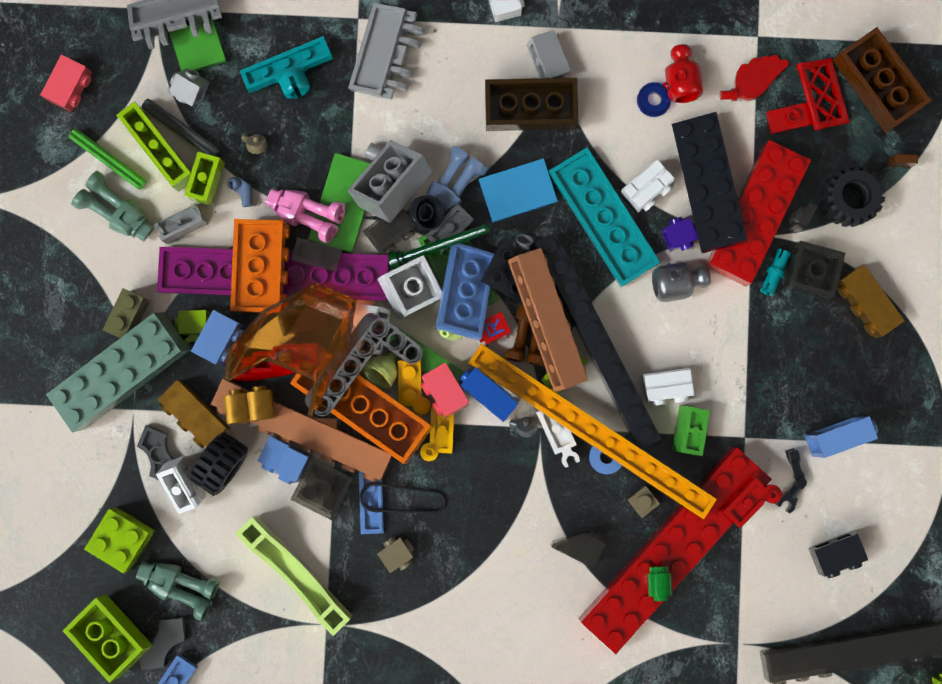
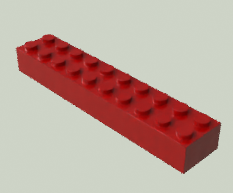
(676, 544)

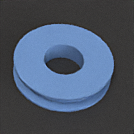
(599, 466)

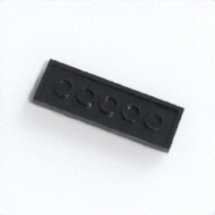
(709, 183)

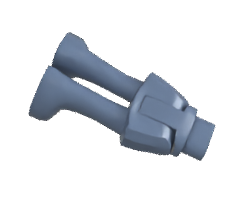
(440, 189)

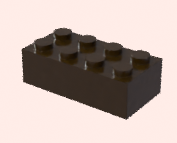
(531, 104)

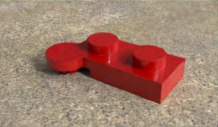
(750, 500)

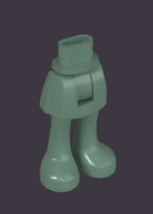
(127, 218)
(163, 579)

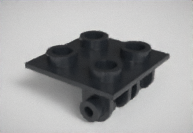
(498, 273)

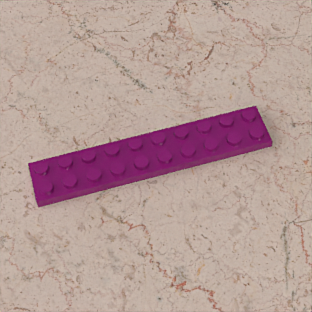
(210, 273)

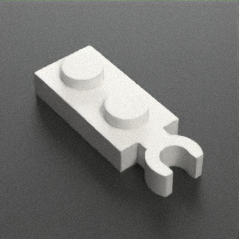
(559, 438)

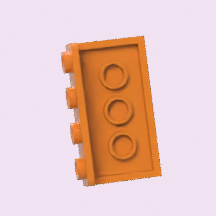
(258, 264)

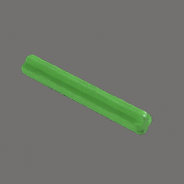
(107, 159)

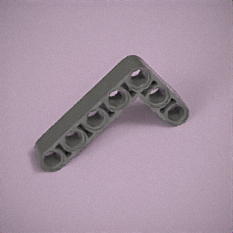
(359, 357)

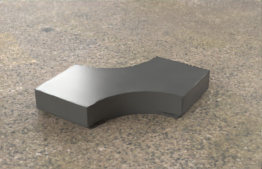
(154, 444)
(169, 634)

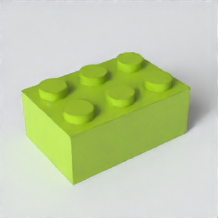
(107, 638)

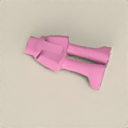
(292, 206)

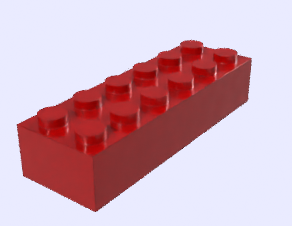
(762, 208)

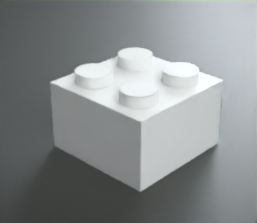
(410, 287)

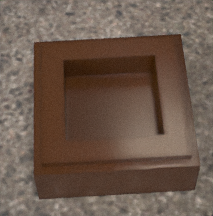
(903, 160)

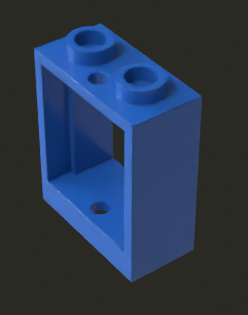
(488, 393)

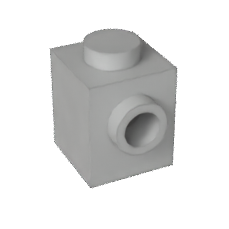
(188, 87)

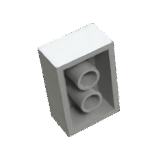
(390, 181)

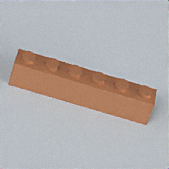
(547, 320)

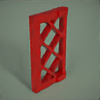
(838, 102)

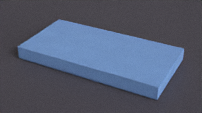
(463, 294)

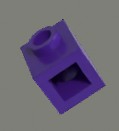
(680, 234)

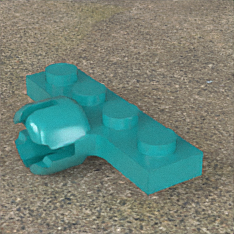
(287, 68)

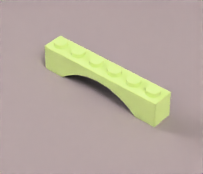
(280, 558)

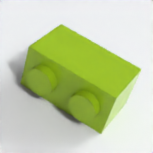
(204, 178)

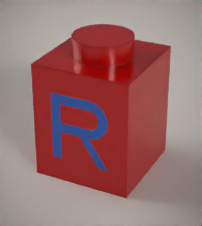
(495, 329)

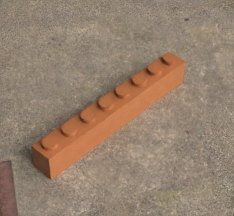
(316, 436)

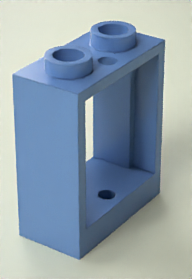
(841, 436)

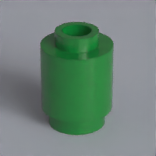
(659, 583)

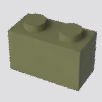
(126, 313)

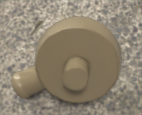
(255, 144)

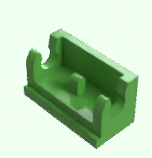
(691, 430)

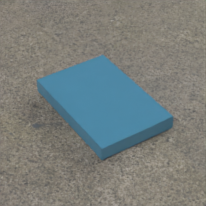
(518, 190)

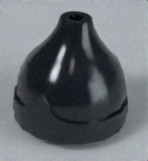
(426, 212)

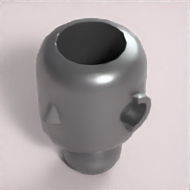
(677, 281)

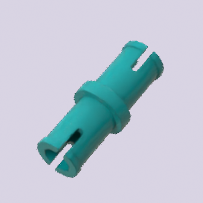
(775, 272)

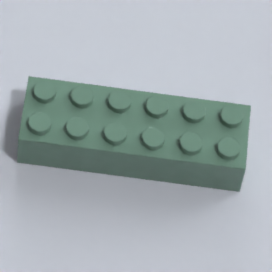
(118, 372)

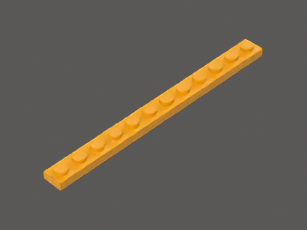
(593, 431)

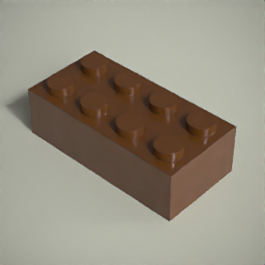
(881, 80)

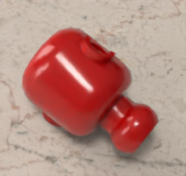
(683, 76)

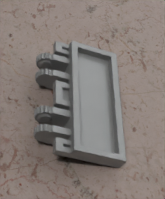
(154, 15)
(382, 47)

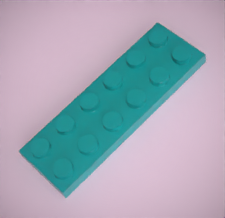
(604, 217)

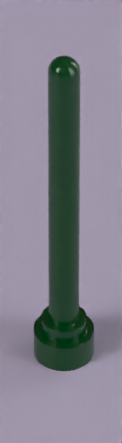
(400, 258)

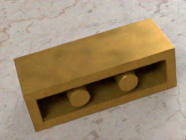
(869, 302)
(192, 413)

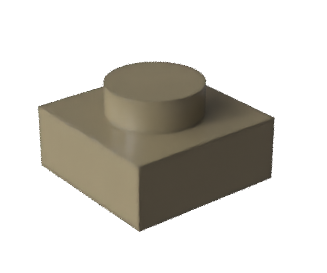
(643, 501)

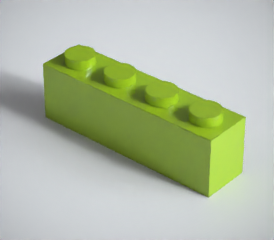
(155, 146)

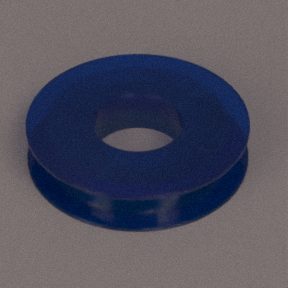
(651, 110)

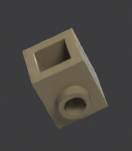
(396, 553)

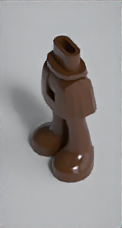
(517, 352)

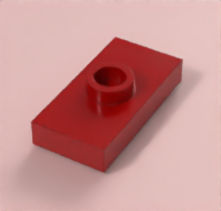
(789, 118)

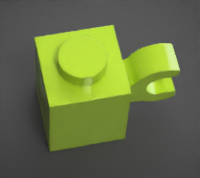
(191, 323)

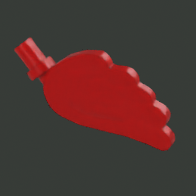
(755, 78)

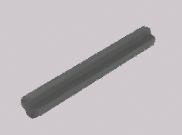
(179, 128)

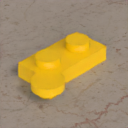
(409, 387)
(440, 436)

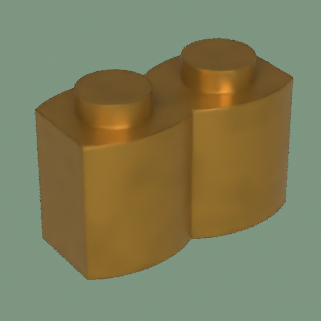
(249, 406)

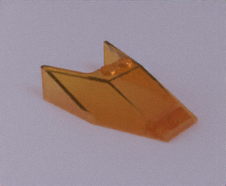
(301, 334)

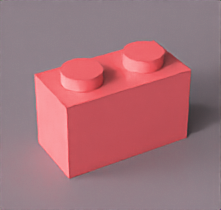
(66, 83)
(445, 391)

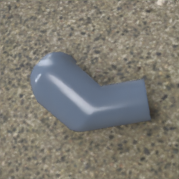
(242, 188)

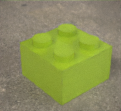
(119, 540)

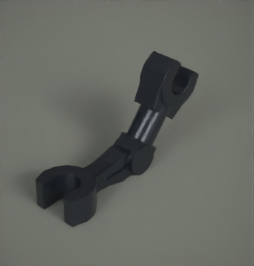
(799, 483)

